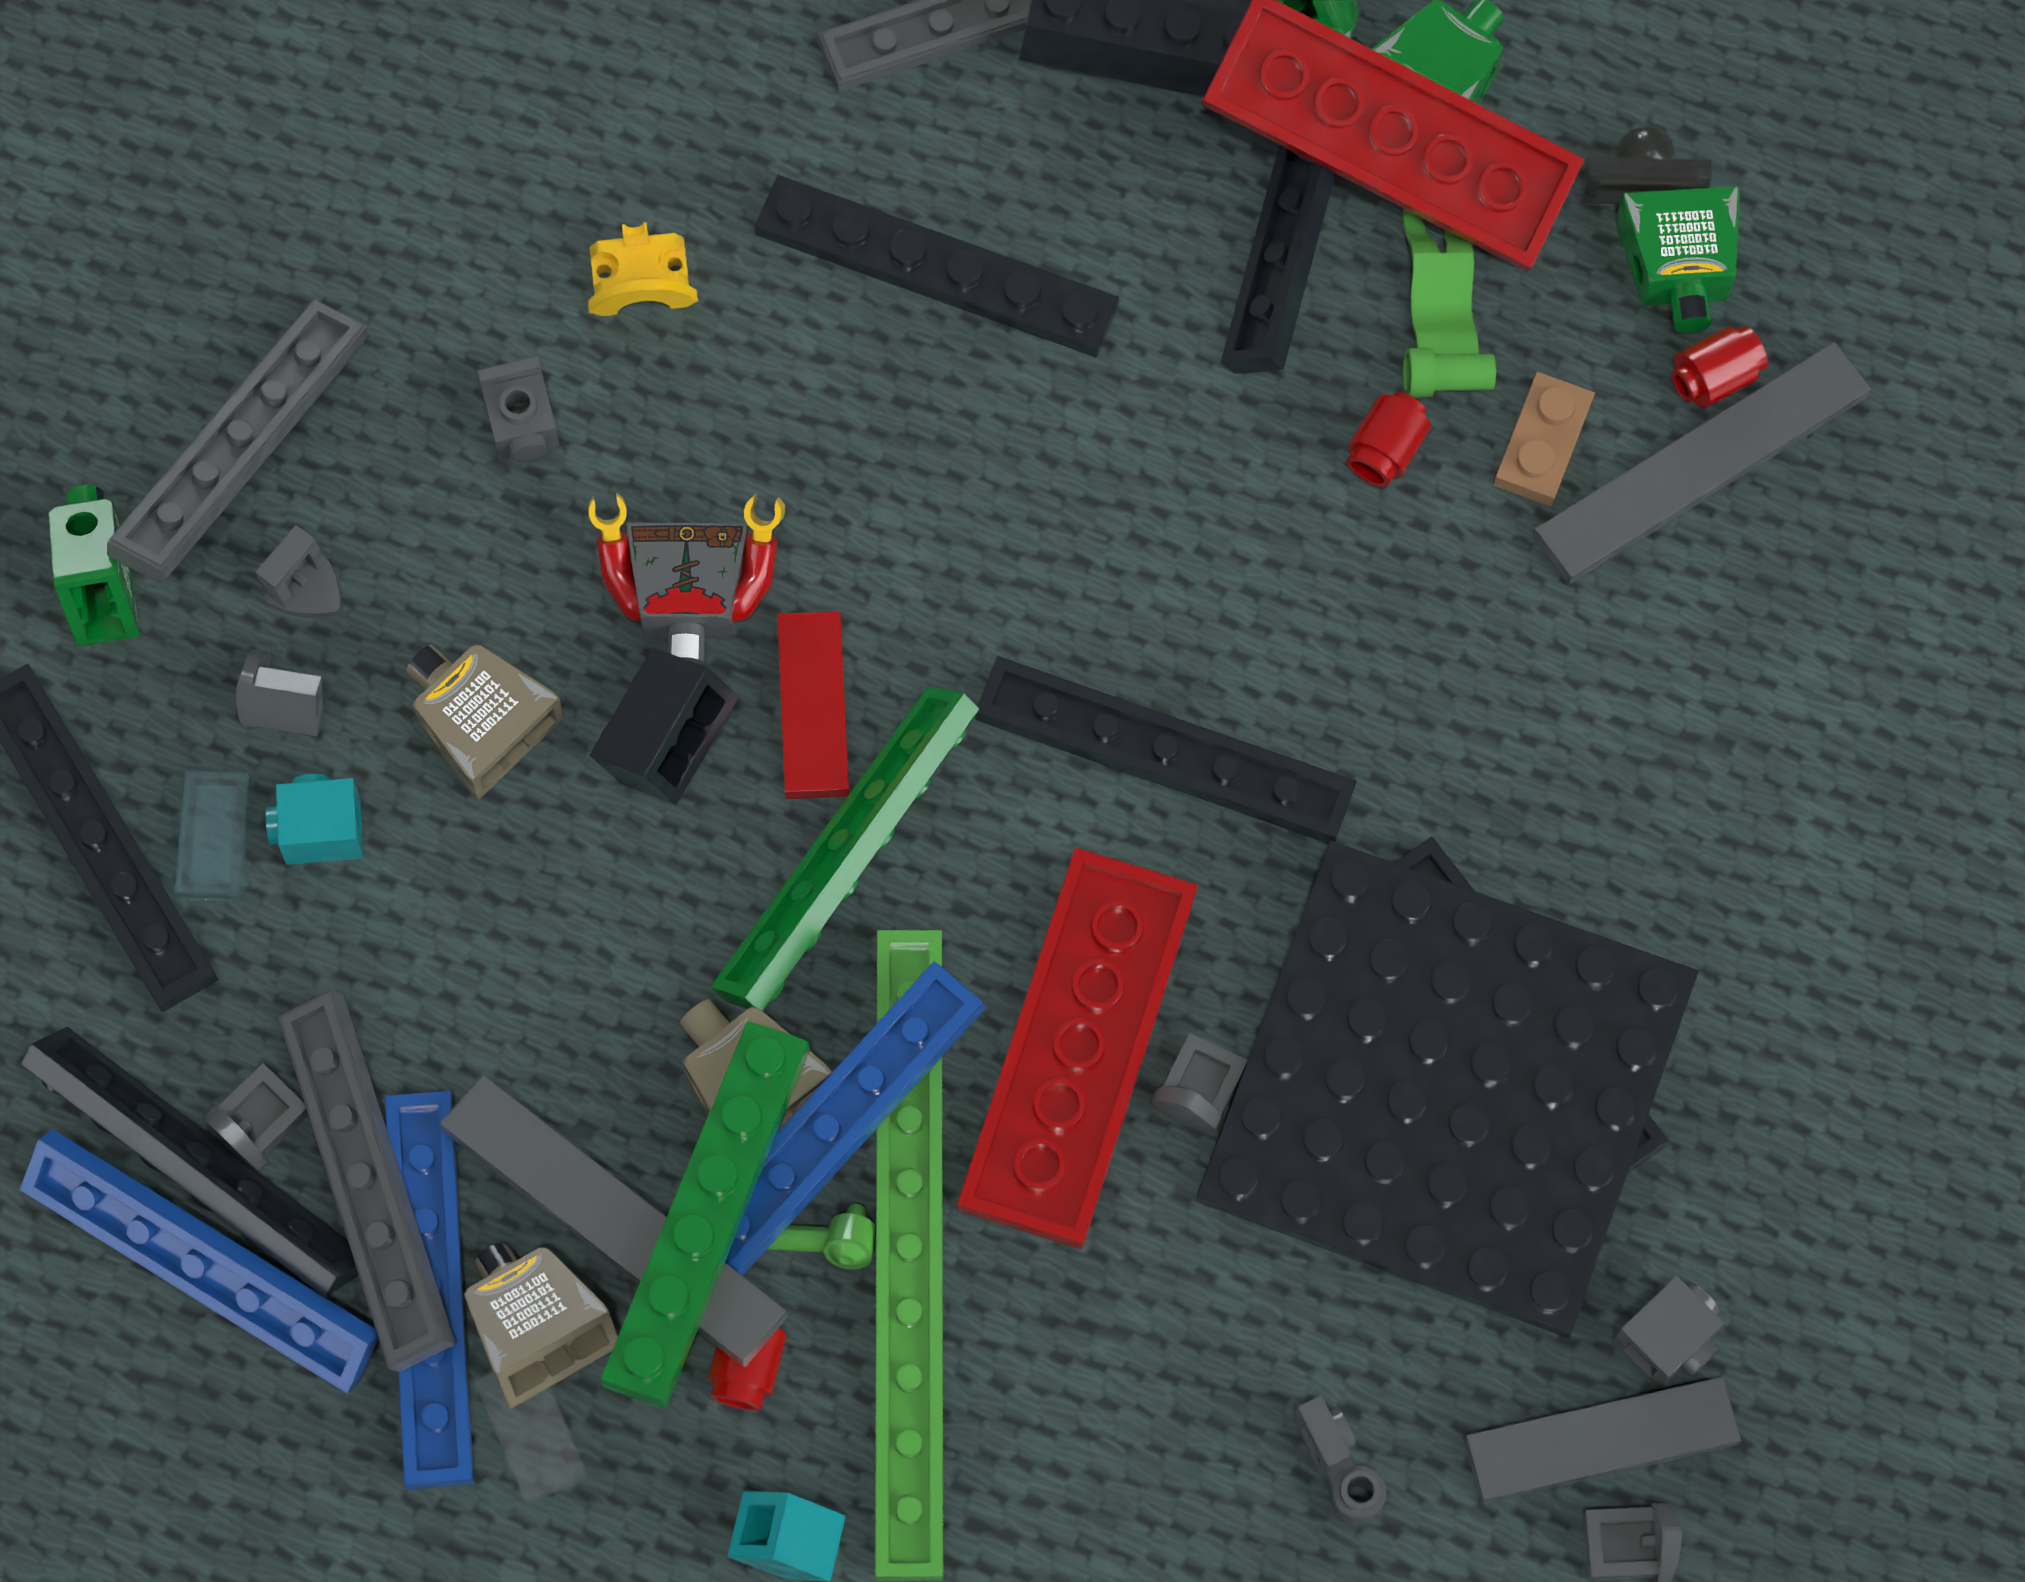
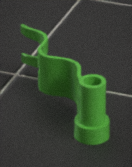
(1443, 317)

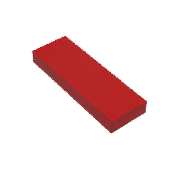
(813, 705)

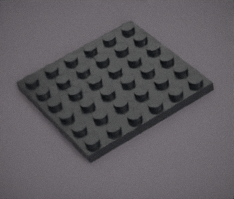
(1448, 1088)

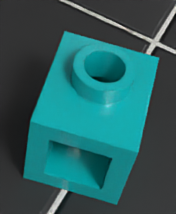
(316, 820)
(800, 1540)

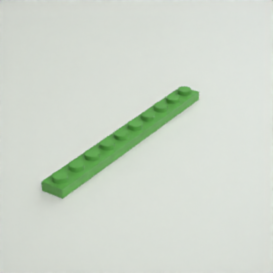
(909, 1298)

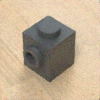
(1672, 1333)

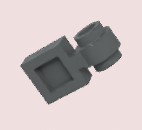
(1328, 1441)

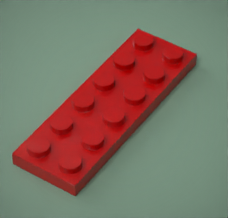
(1392, 131)
(1077, 1048)

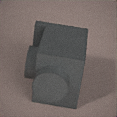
(512, 388)

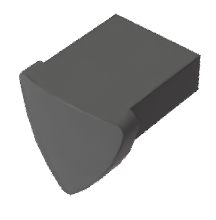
(300, 578)
(278, 697)
(1199, 1086)
(256, 1117)
(1632, 1543)

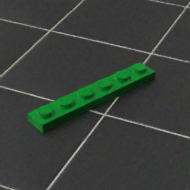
(845, 848)
(705, 1215)

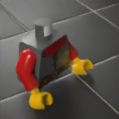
(687, 576)

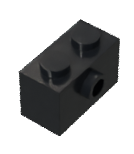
(664, 702)

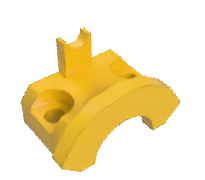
(639, 271)

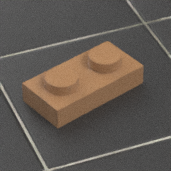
(1544, 439)

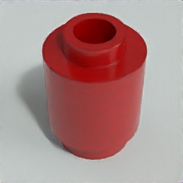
(1718, 365)
(1388, 438)
(747, 1386)

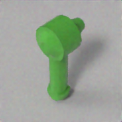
(845, 1243)

